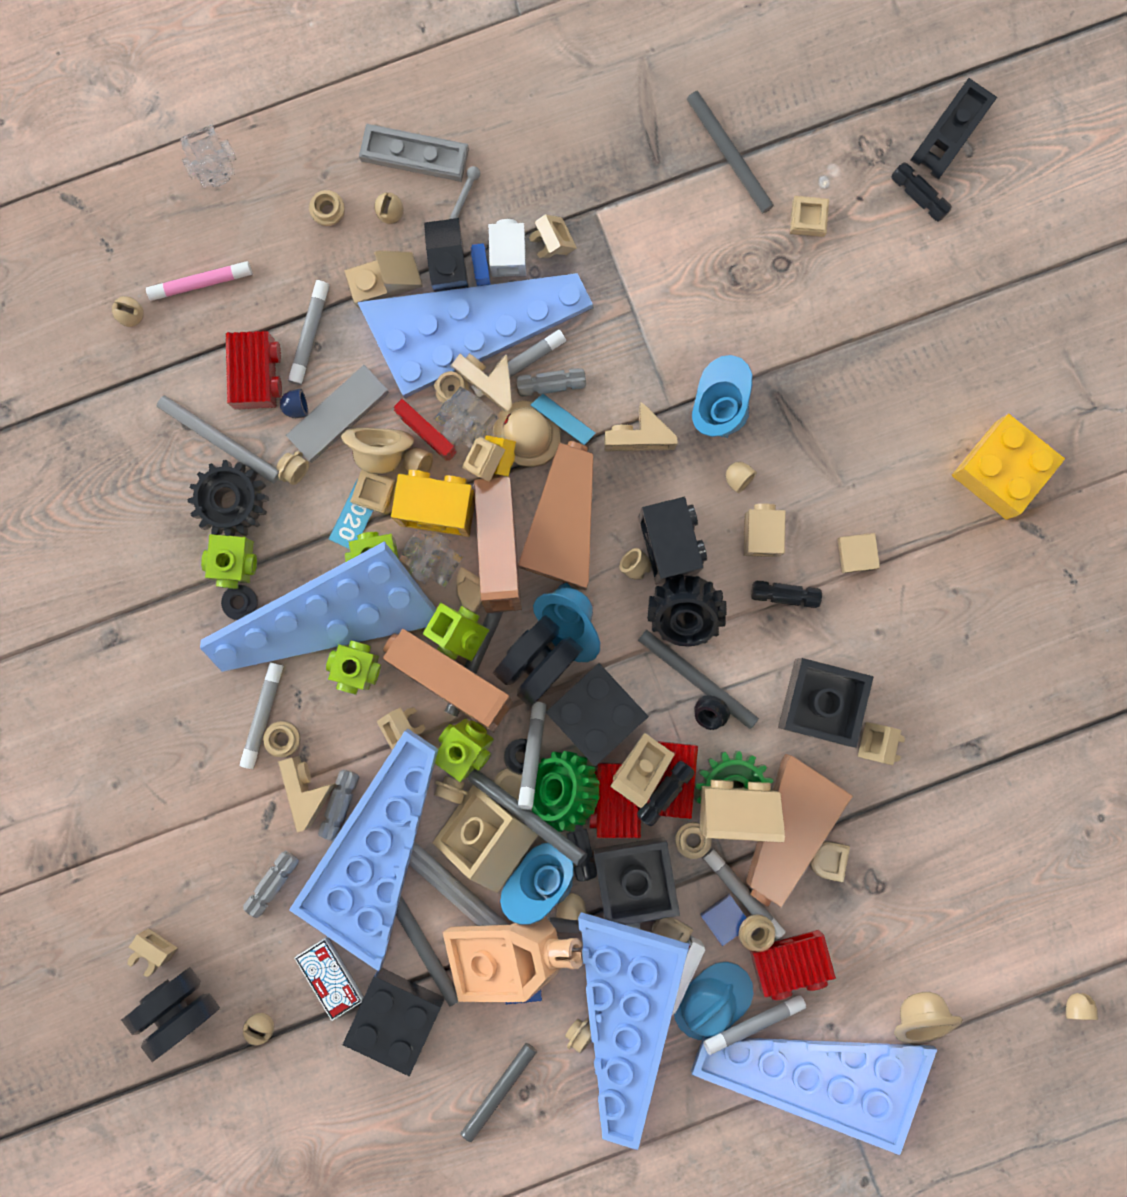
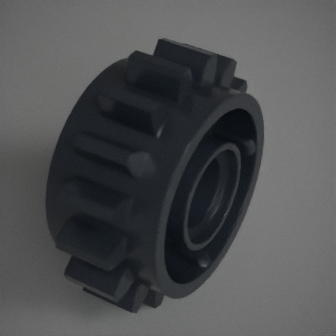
(212, 488)
(687, 611)

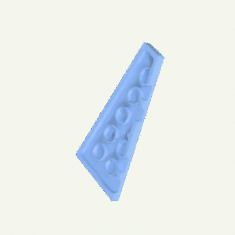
(429, 330)
(352, 602)
(364, 870)
(630, 1007)
(840, 1085)

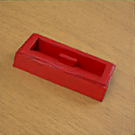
(425, 430)

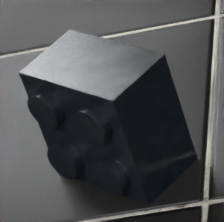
(671, 539)
(825, 702)
(597, 714)
(636, 881)
(393, 1021)

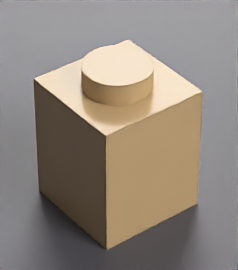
(764, 531)

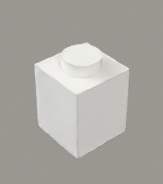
(507, 248)

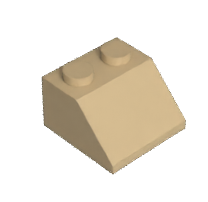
(741, 812)
(484, 840)

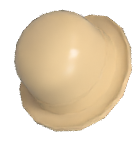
(533, 432)
(377, 448)
(925, 1019)

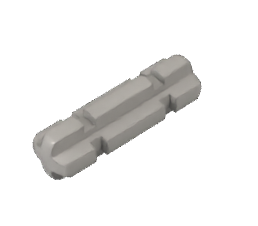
(551, 382)
(338, 804)
(270, 884)

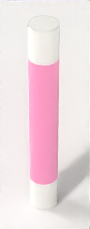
(199, 281)

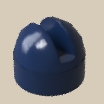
(294, 404)

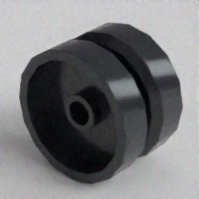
(534, 657)
(170, 1013)

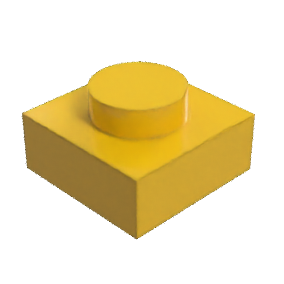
(508, 457)

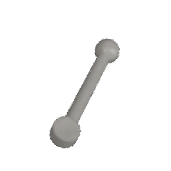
(473, 174)

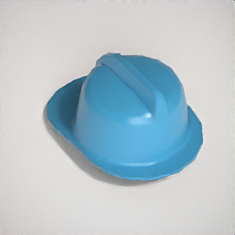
(723, 397)
(573, 615)
(537, 885)
(714, 1000)

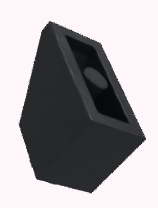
(445, 255)

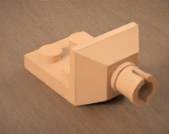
(507, 960)

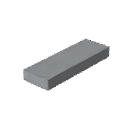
(413, 152)
(337, 413)

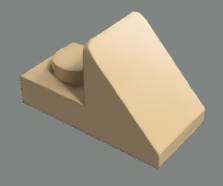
(386, 277)
(494, 386)
(651, 435)
(642, 770)
(304, 803)

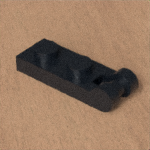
(954, 127)

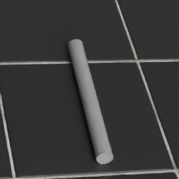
(218, 439)

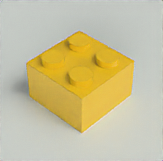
(1008, 467)
(433, 503)

